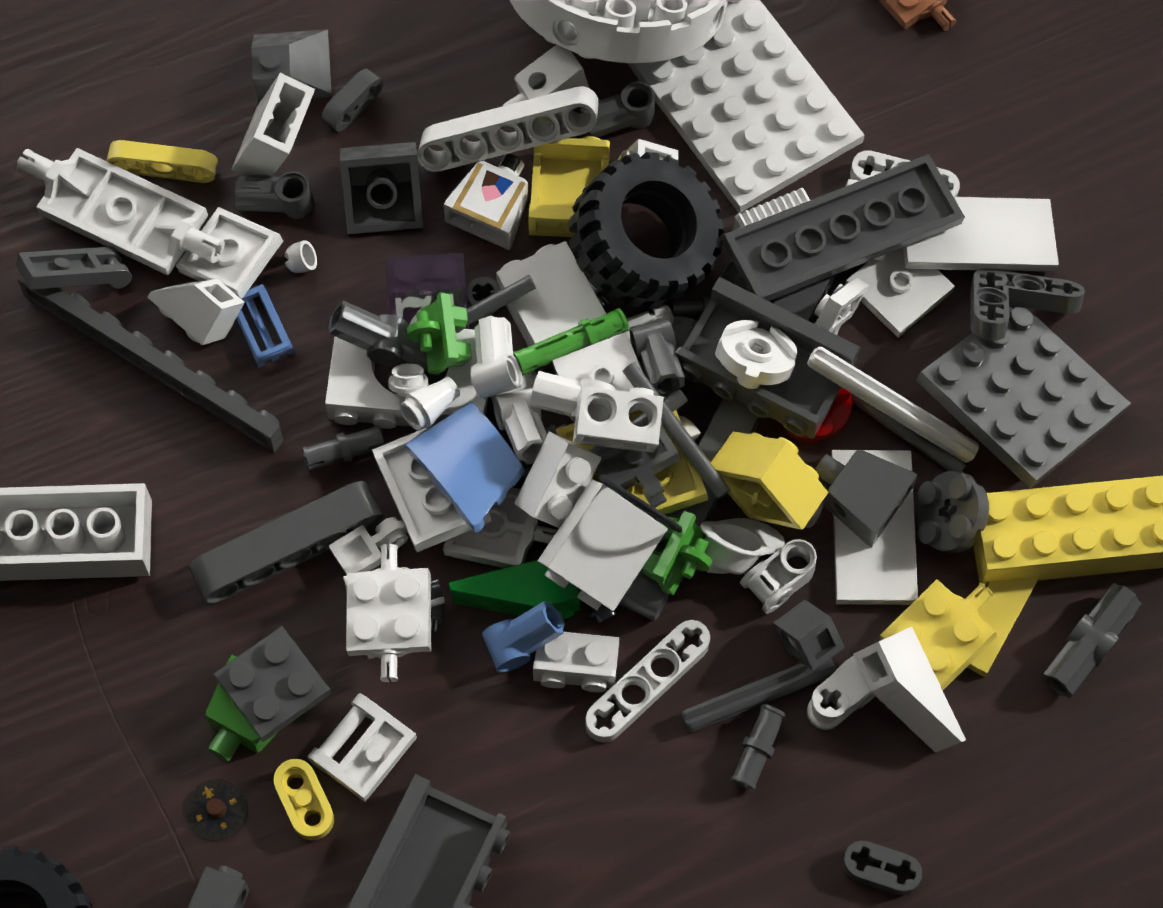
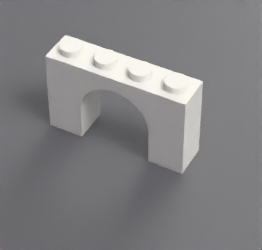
(358, 396)

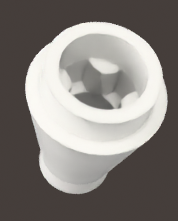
(428, 403)

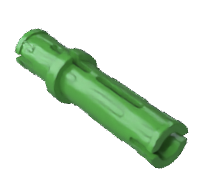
(577, 338)

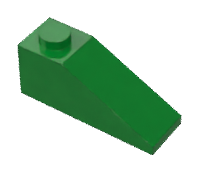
(515, 591)

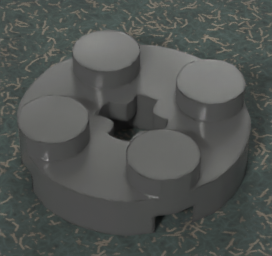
(934, 507)

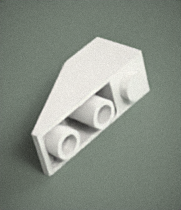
(907, 685)

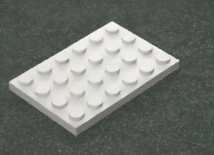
(751, 106)

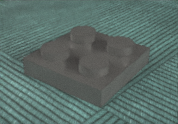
(272, 683)

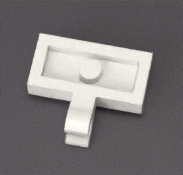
(840, 306)

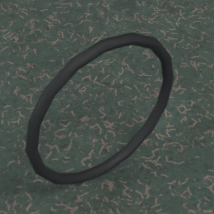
(645, 507)

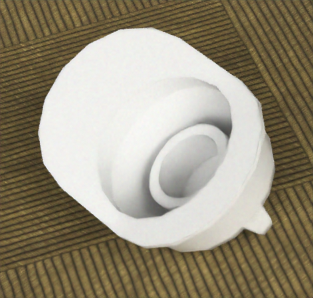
(739, 543)

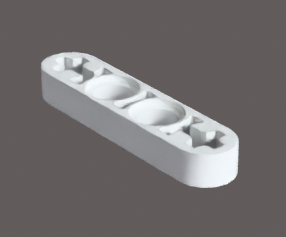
(645, 678)

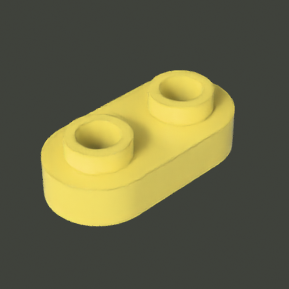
(303, 801)

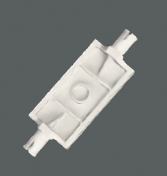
(120, 210)

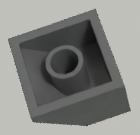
(381, 187)

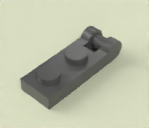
(73, 268)

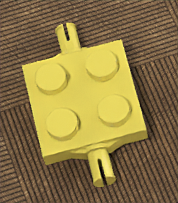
(947, 628)

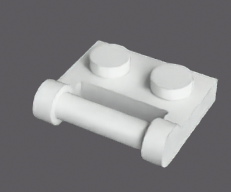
(372, 754)

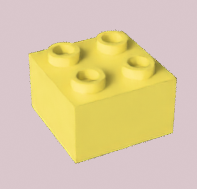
(769, 479)

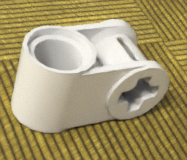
(775, 579)
(845, 690)

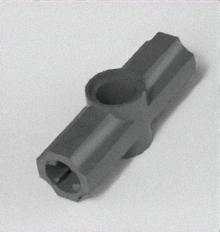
(380, 335)
(1091, 640)

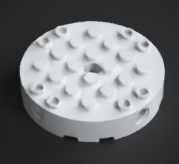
(625, 28)

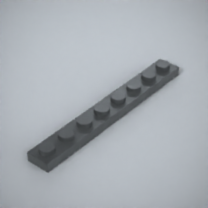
(162, 366)

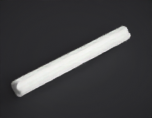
(893, 404)

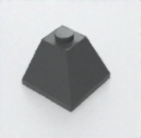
(294, 54)

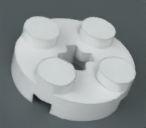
(756, 354)

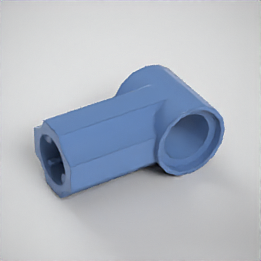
(515, 639)

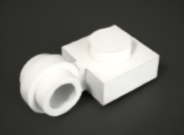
(360, 551)

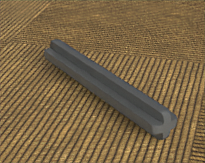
(754, 695)

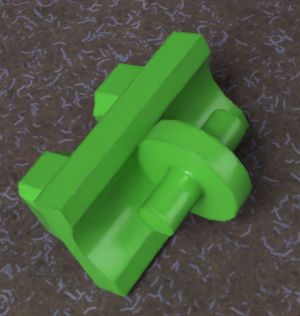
(437, 332)
(681, 555)

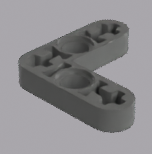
(996, 290)

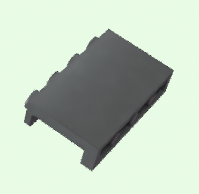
(796, 403)
(432, 853)

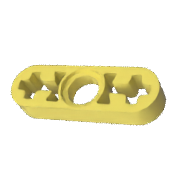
(163, 161)

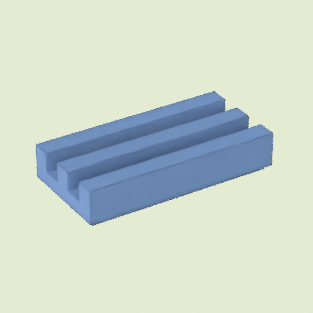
(272, 352)

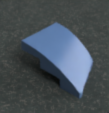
(468, 463)

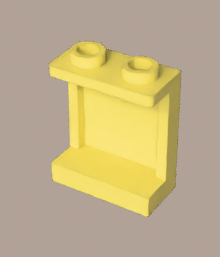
(558, 179)

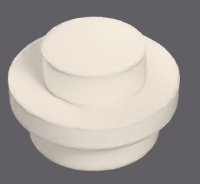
(407, 379)

